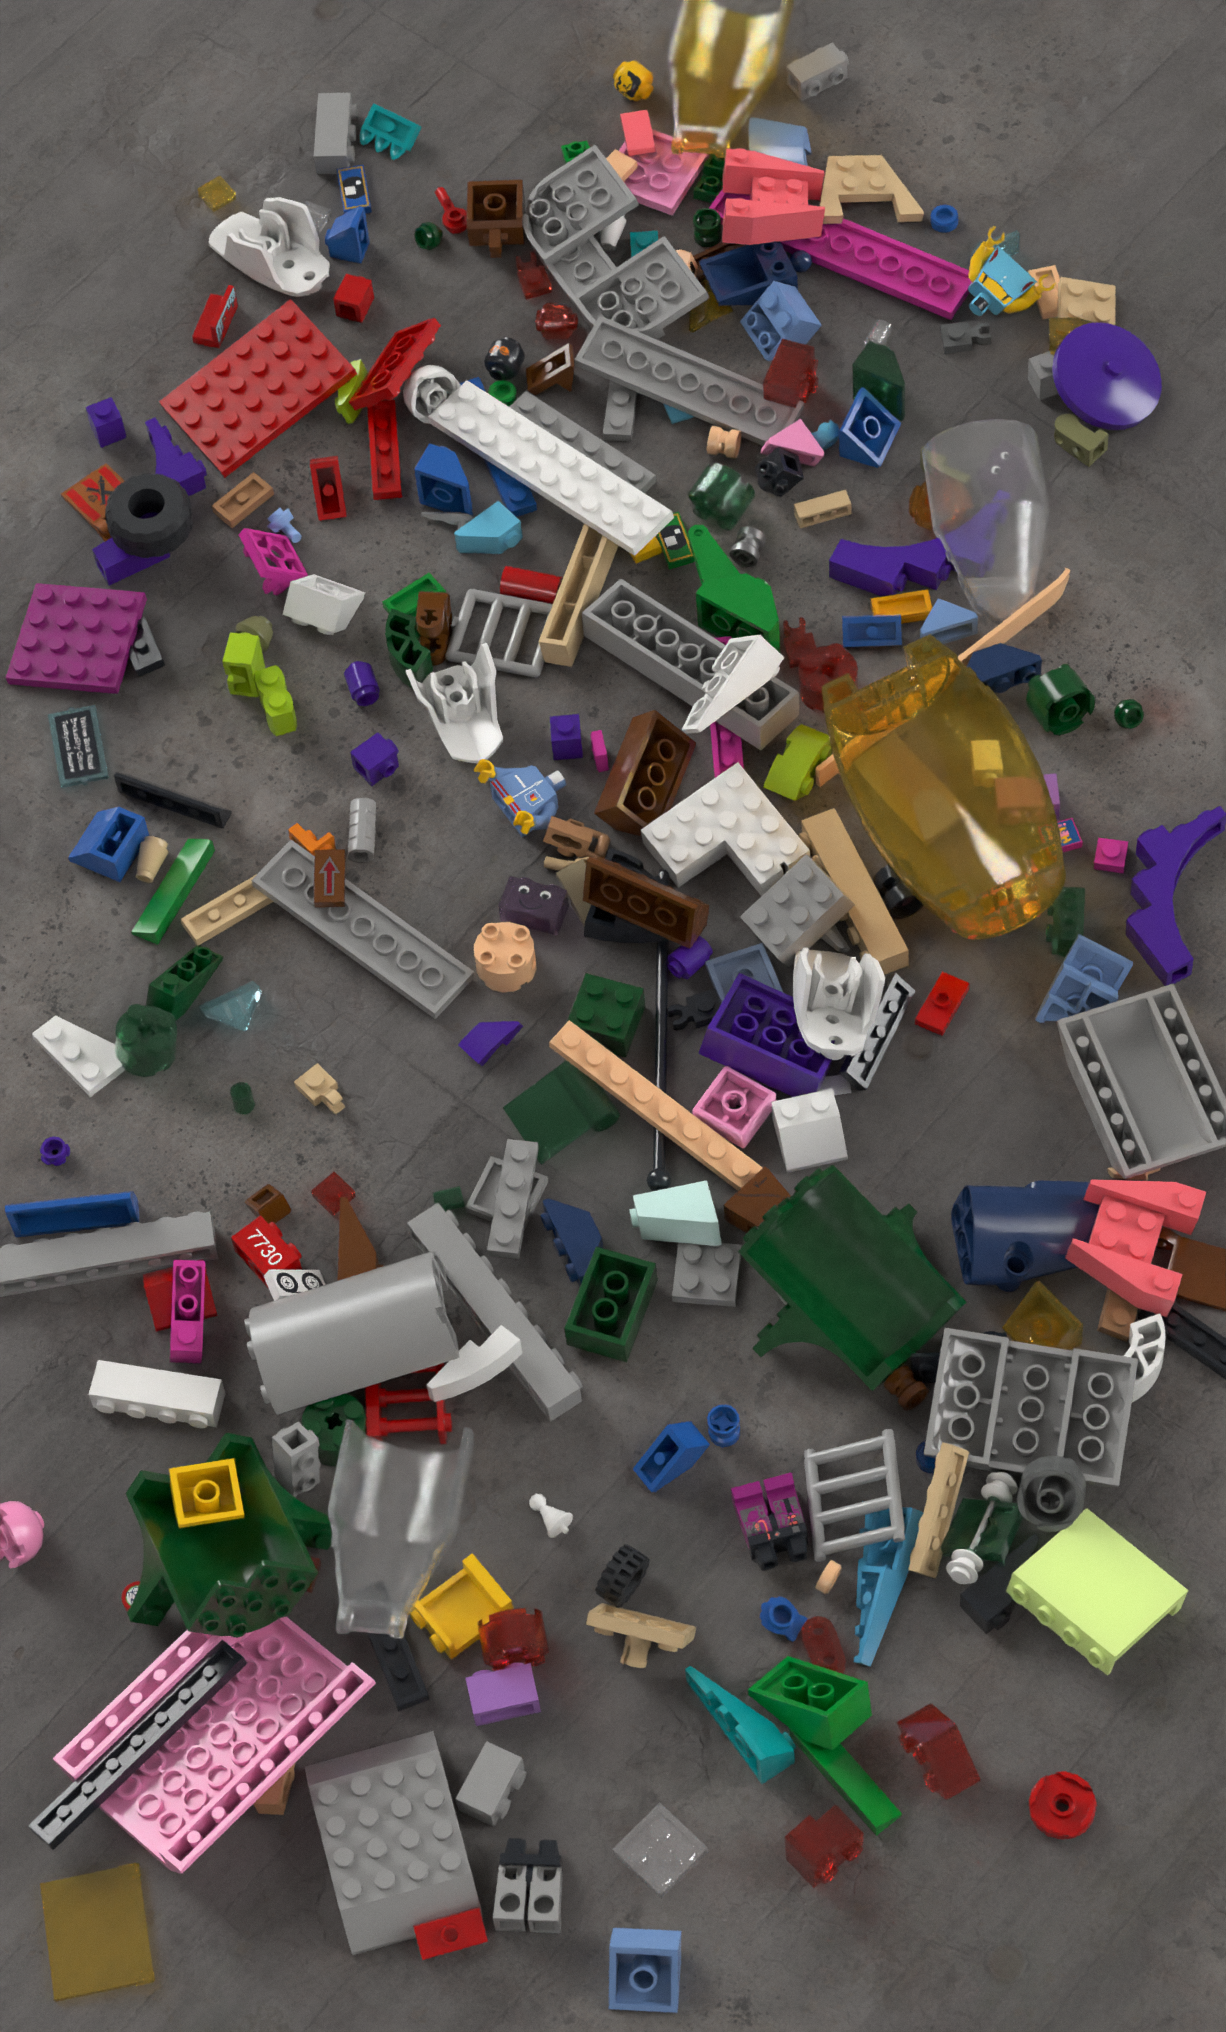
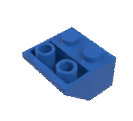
(110, 842)

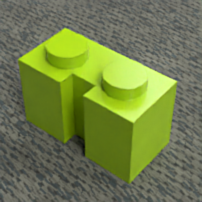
(241, 661)

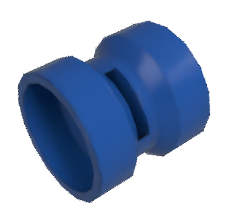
(722, 1418)

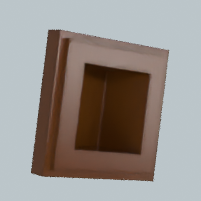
(269, 1204)

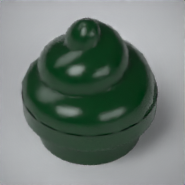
(428, 236)
(1128, 713)

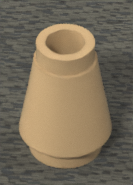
(150, 858)

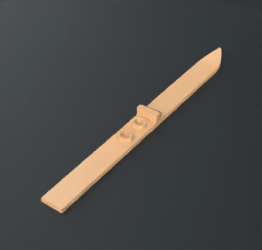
(999, 634)

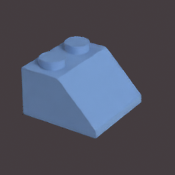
(644, 1970)

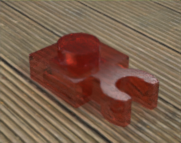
(532, 278)
(797, 642)

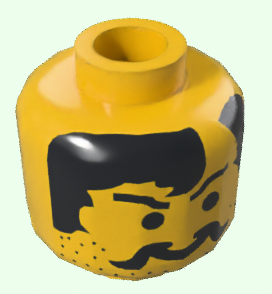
(633, 81)

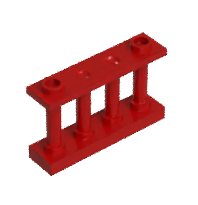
(380, 1427)

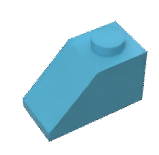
(489, 532)

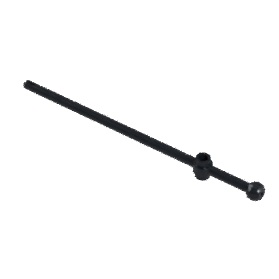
(659, 1178)

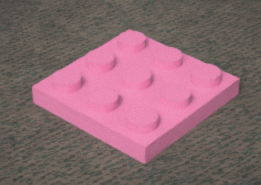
(663, 176)

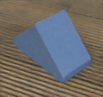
(949, 622)

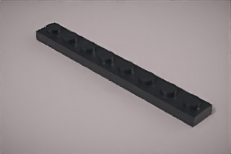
(137, 1745)

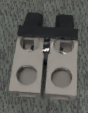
(530, 1875)

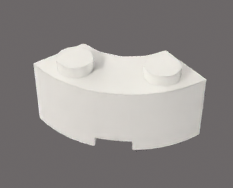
(1147, 1345)

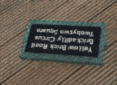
(78, 746)

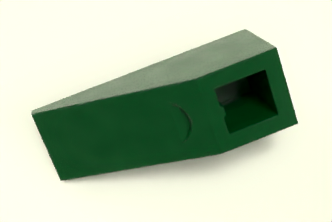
(183, 981)

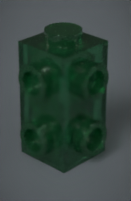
(1067, 919)

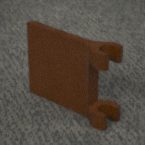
(1201, 1269)

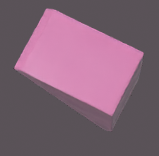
(797, 440)

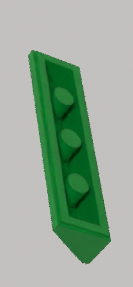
(174, 890)
(851, 1783)

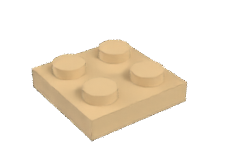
(1086, 300)

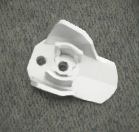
(471, 724)

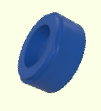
(944, 218)

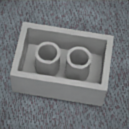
(797, 910)

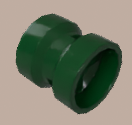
(707, 227)

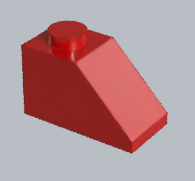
(328, 488)

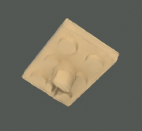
(639, 1632)

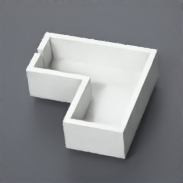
(723, 819)

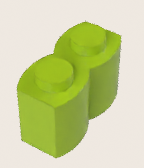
(276, 700)

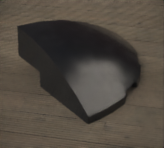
(609, 927)

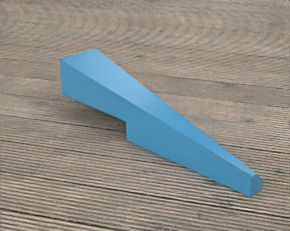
(881, 1579)

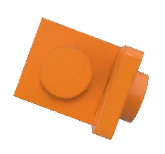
(308, 840)

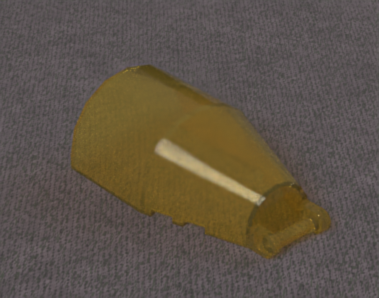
(721, 71)

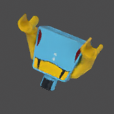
(1000, 281)

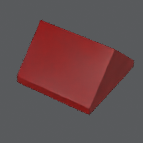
(159, 1296)

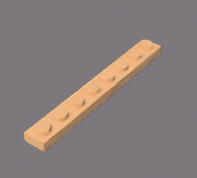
(654, 1106)

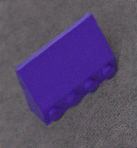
(761, 1038)

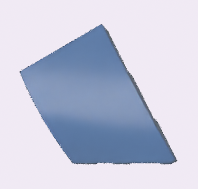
(779, 140)
(1084, 981)

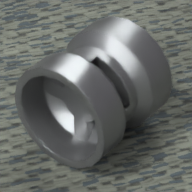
(747, 548)

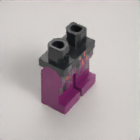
(775, 1532)

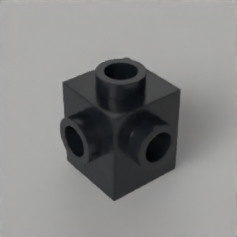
(779, 472)

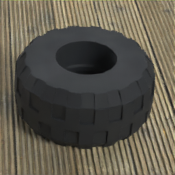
(146, 495)

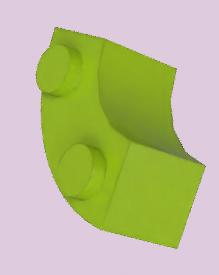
(794, 770)

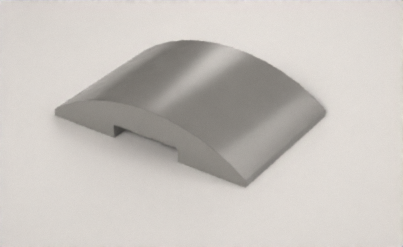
(1031, 1402)

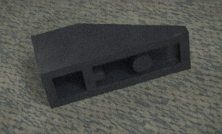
(987, 1597)

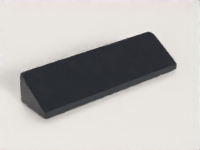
(172, 800)

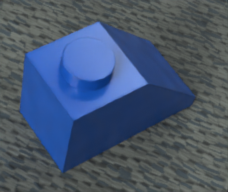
(349, 236)
(671, 1455)

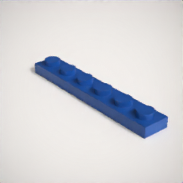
(513, 493)

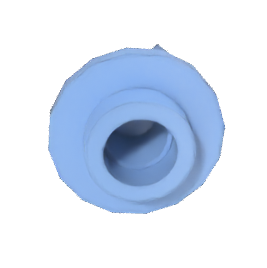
(280, 521)

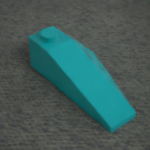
(752, 1735)

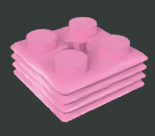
(730, 1090)

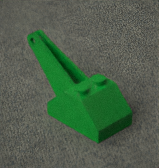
(729, 600)

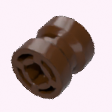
(906, 1388)

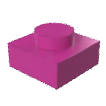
(1111, 855)

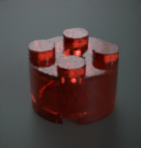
(821, 667)
(513, 1638)

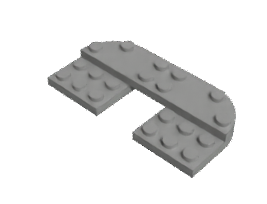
(560, 226)

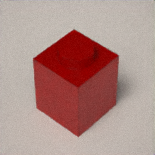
(353, 298)

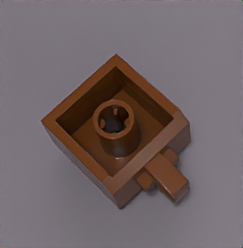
(495, 214)

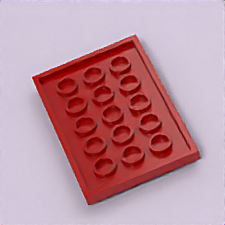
(258, 388)

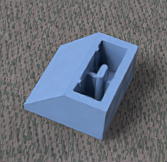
(779, 315)

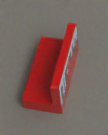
(216, 319)

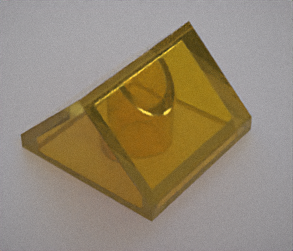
(1044, 1321)

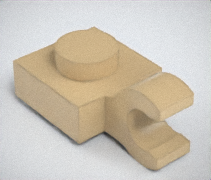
(320, 1087)

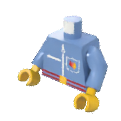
(523, 794)

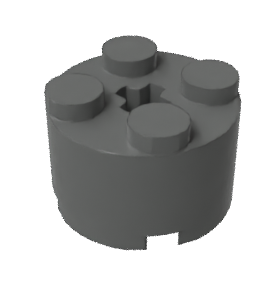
(1034, 1494)

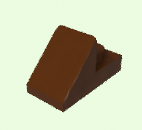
(552, 369)

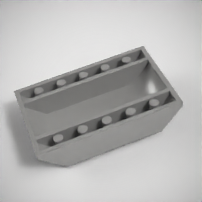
(1145, 1081)
(391, 1840)

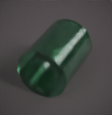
(242, 1098)
(449, 1198)

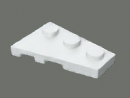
(79, 1053)

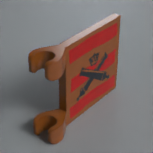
(91, 495)

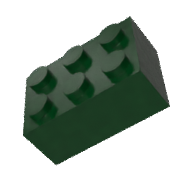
(611, 1304)

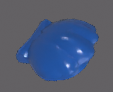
(782, 1618)

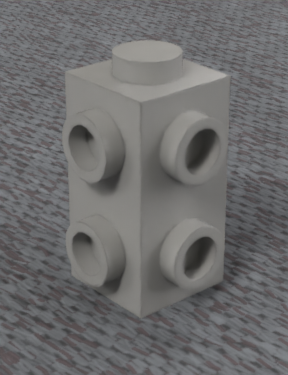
(817, 71)
(296, 1459)

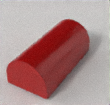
(529, 584)

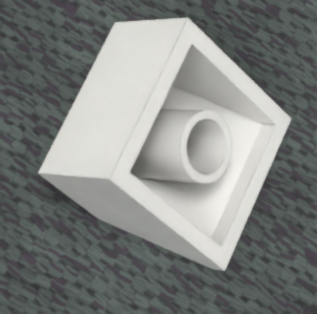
(321, 603)
(809, 1130)

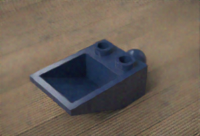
(747, 271)

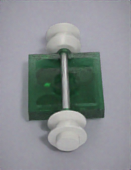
(982, 1529)

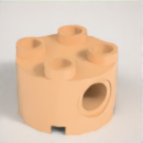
(505, 956)

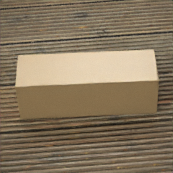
(822, 509)

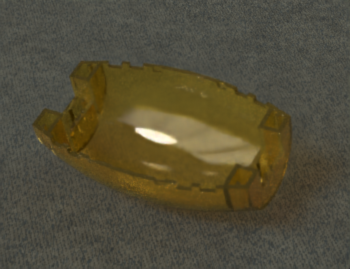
(948, 791)

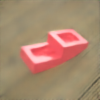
(637, 132)

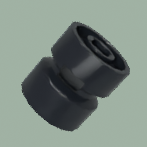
(895, 895)

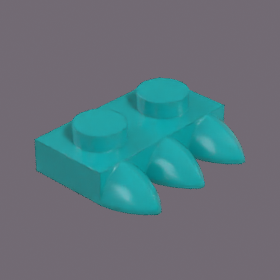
(389, 129)

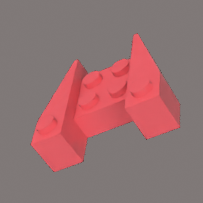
(777, 200)
(1127, 1237)

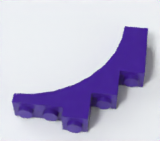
(170, 461)
(888, 568)
(1154, 926)

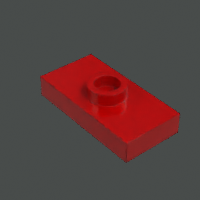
(942, 1003)
(450, 1933)

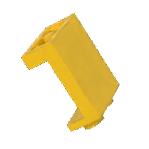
(457, 1605)

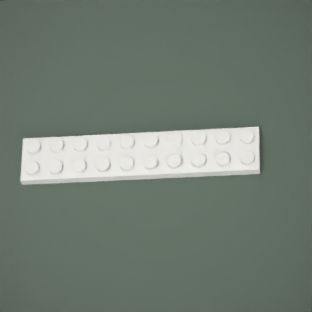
(551, 467)

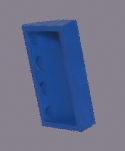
(73, 1214)

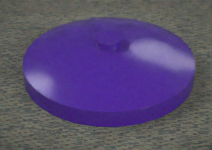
(1106, 376)

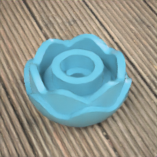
(827, 434)

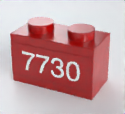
(264, 1249)

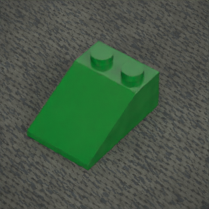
(814, 1701)

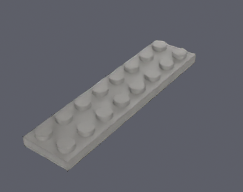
(683, 381)
(366, 933)

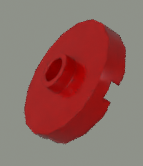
(1066, 1789)

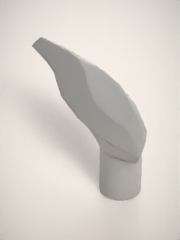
(453, 518)

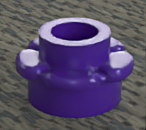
(54, 1144)

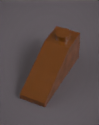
(355, 1249)

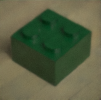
(608, 1012)

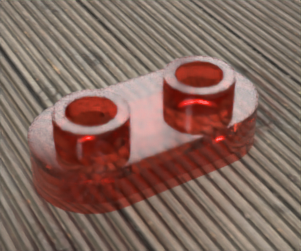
(824, 1645)

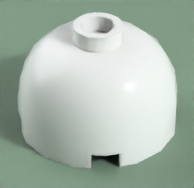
(428, 390)

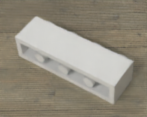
(157, 1394)

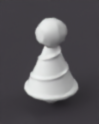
(554, 1519)

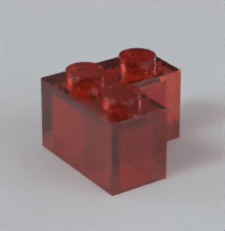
(791, 374)
(940, 1749)
(823, 1845)

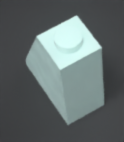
(677, 1215)

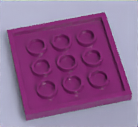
(76, 638)

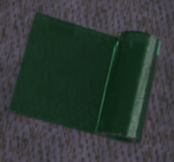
(561, 1110)

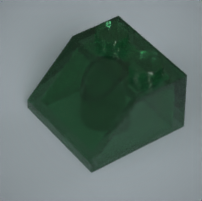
(881, 376)

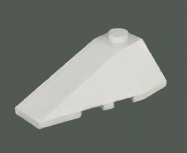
(739, 671)

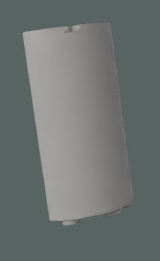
(352, 1333)

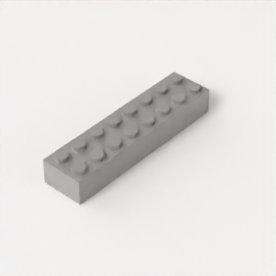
(681, 659)

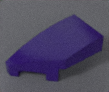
(487, 1038)

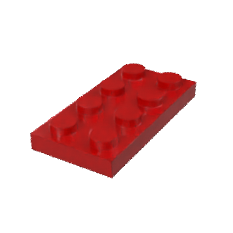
(395, 364)

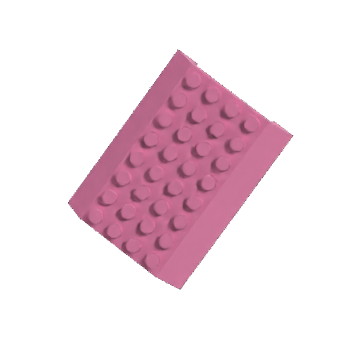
(228, 1748)

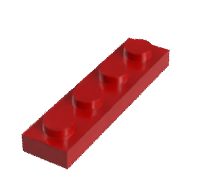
(384, 450)

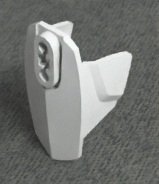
(276, 248)
(836, 1000)

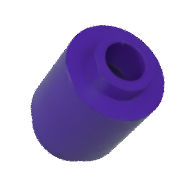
(362, 683)
(686, 961)

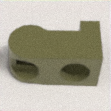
(1079, 440)

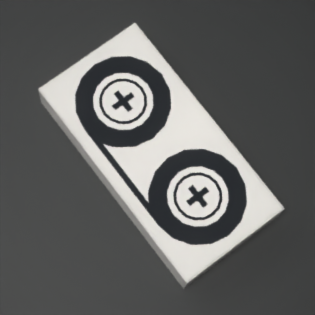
(290, 1282)

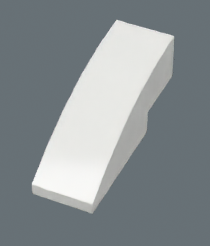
(475, 1365)

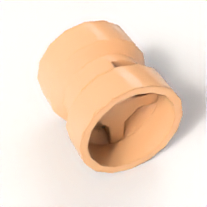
(724, 442)

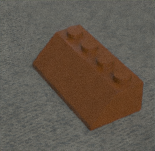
(645, 773)
(644, 901)

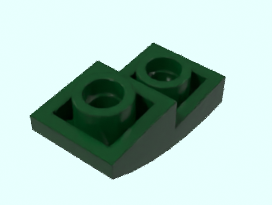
(711, 181)

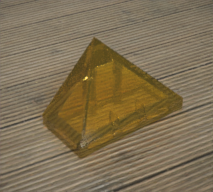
(707, 311)

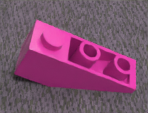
(187, 1311)

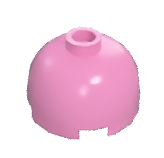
(19, 1532)

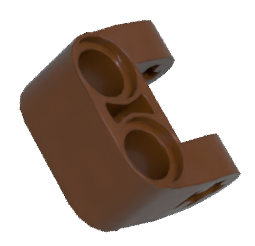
(434, 623)

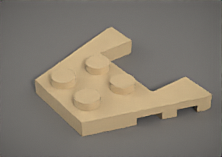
(865, 180)

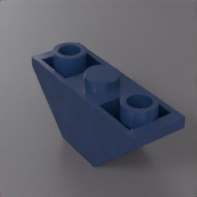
(1004, 666)
(574, 1236)

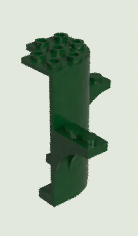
(848, 1277)
(227, 1572)

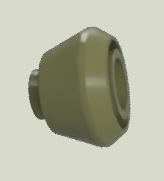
(257, 626)

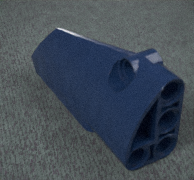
(1019, 1231)

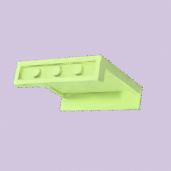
(1095, 1590)

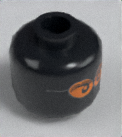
(504, 359)

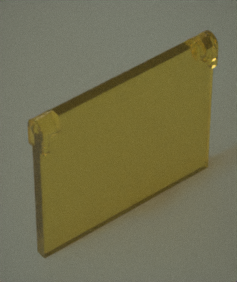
(97, 1932)

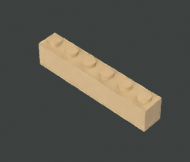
(577, 591)
(869, 919)

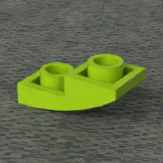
(347, 391)

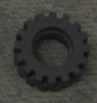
(622, 1575)

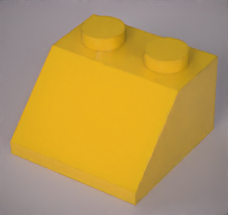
(206, 1493)

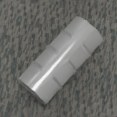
(362, 830)

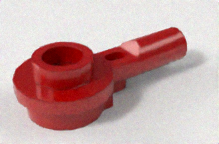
(454, 218)

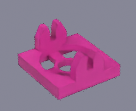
(259, 545)

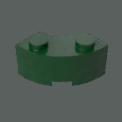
(404, 647)

